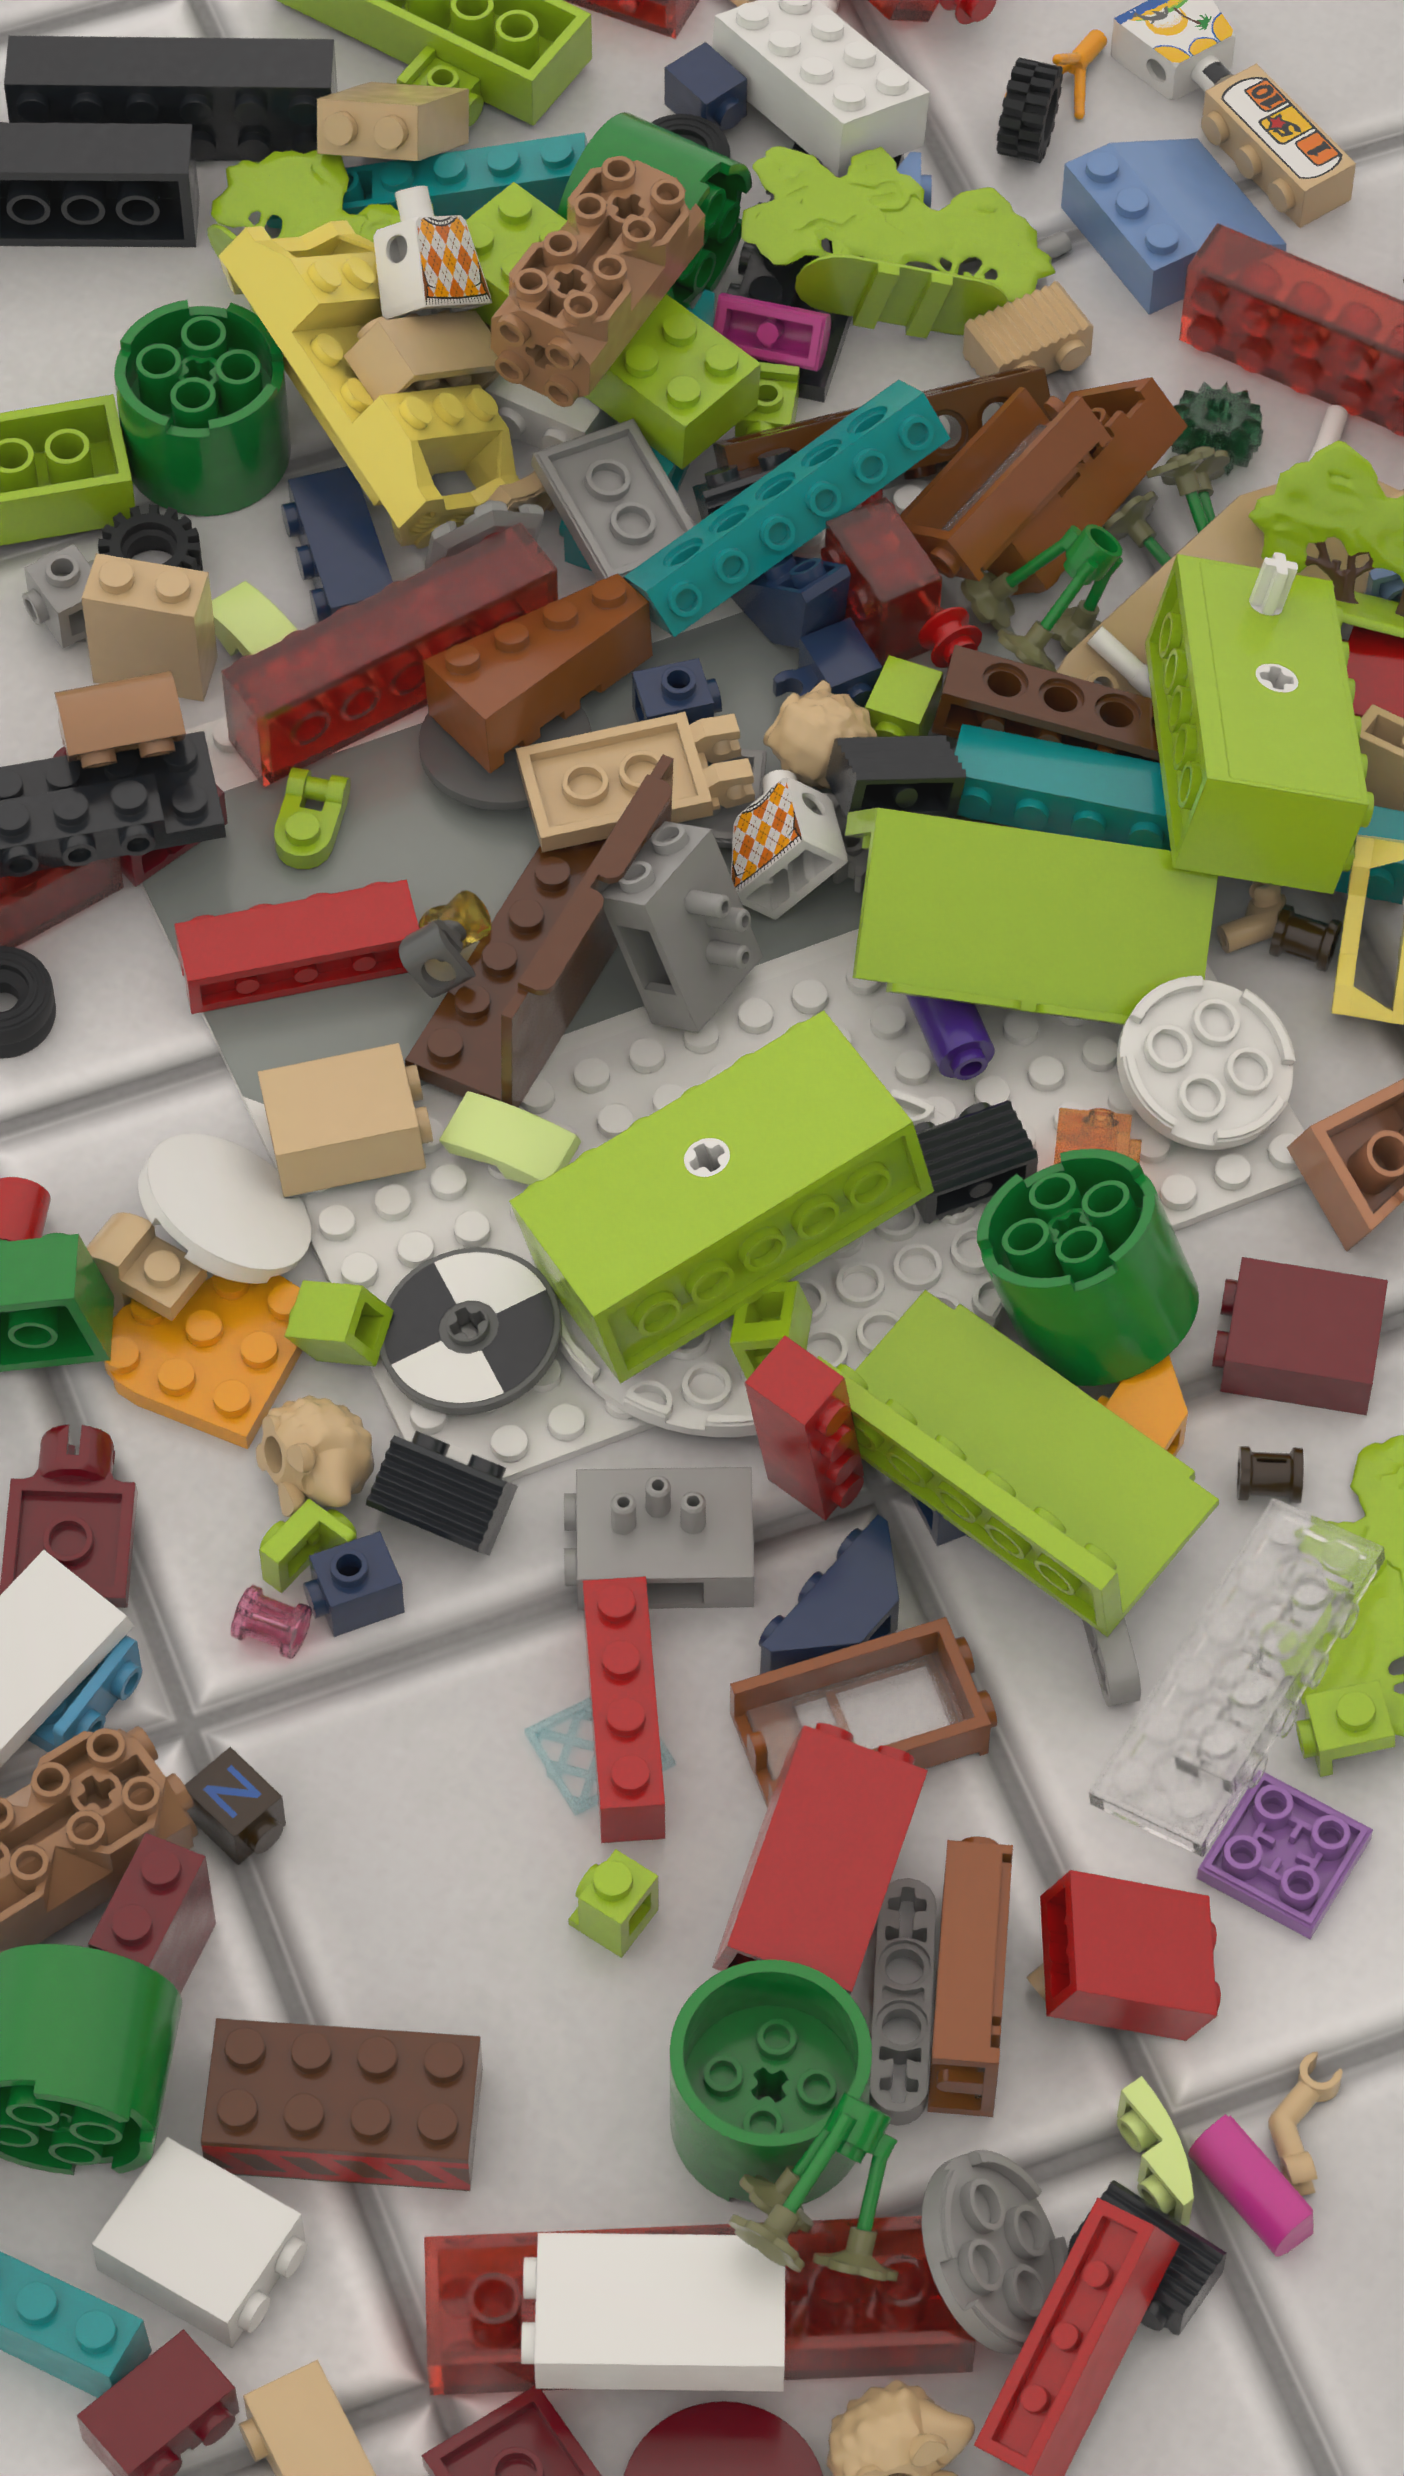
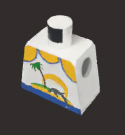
(1175, 45)

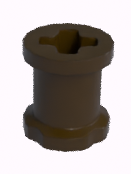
(1305, 937)
(1270, 1474)

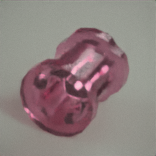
(271, 1621)

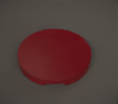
(723, 2441)

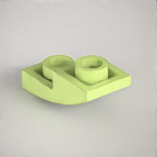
(248, 620)
(508, 1137)
(1164, 2168)

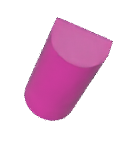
(774, 330)
(1253, 2186)

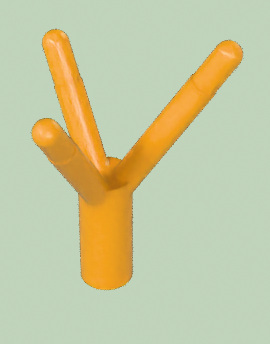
(1076, 64)

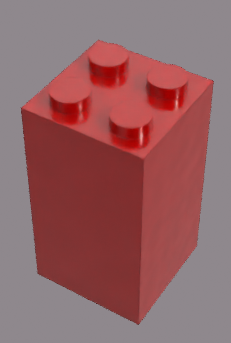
(823, 1855)

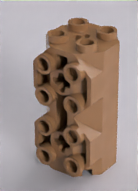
(595, 279)
(79, 1828)

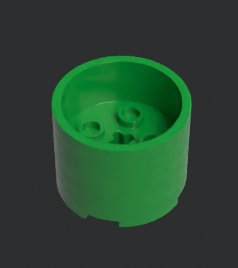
(707, 176)
(202, 408)
(1089, 1267)
(773, 2035)
(82, 2057)

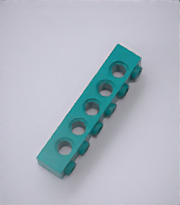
(788, 506)

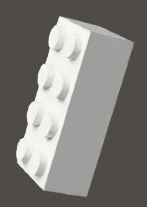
(822, 80)

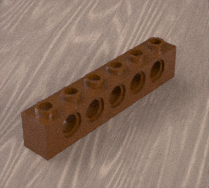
(958, 402)
(1043, 705)

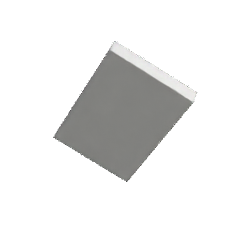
(612, 497)

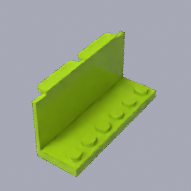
(1024, 916)
(1022, 1460)

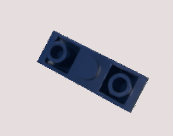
(796, 598)
(843, 1606)

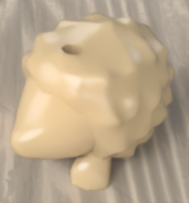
(807, 729)
(315, 1453)
(896, 2434)

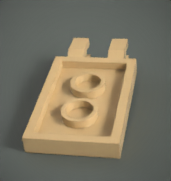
(588, 779)

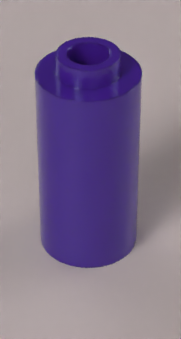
(954, 1036)

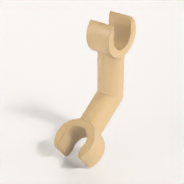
(1295, 2162)

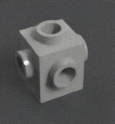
(56, 592)

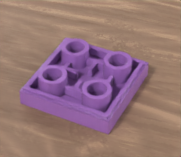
(1285, 1854)

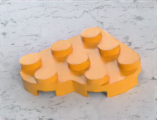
(212, 1363)

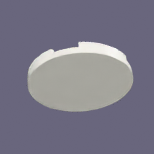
(1205, 1063)
(224, 1208)

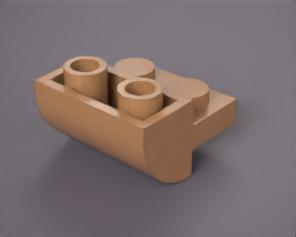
(120, 718)

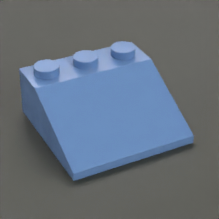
(1153, 209)

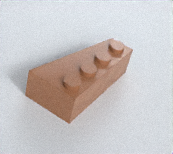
(1356, 1163)

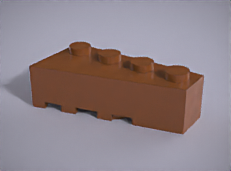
(1141, 431)
(537, 668)

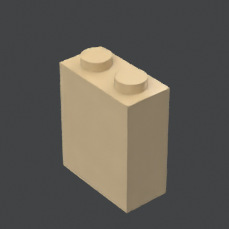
(392, 121)
(150, 622)
(345, 1119)

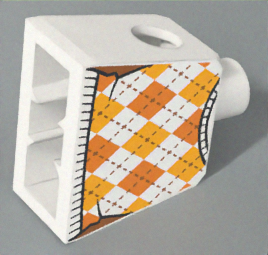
(427, 261)
(784, 845)

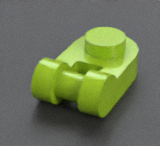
(306, 835)

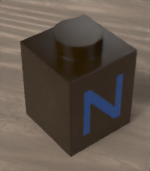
(236, 1807)

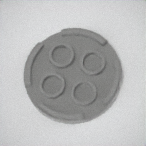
(990, 2247)

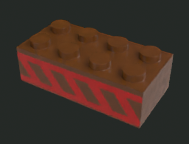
(343, 2104)

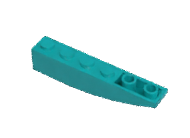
(468, 178)
(67, 2329)

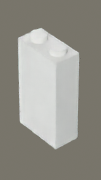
(654, 2313)

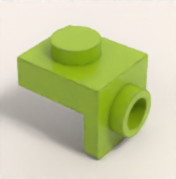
(290, 1543)
(1344, 1724)

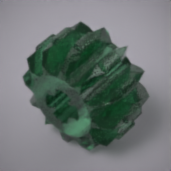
(1220, 421)

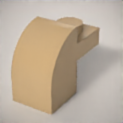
(143, 1266)

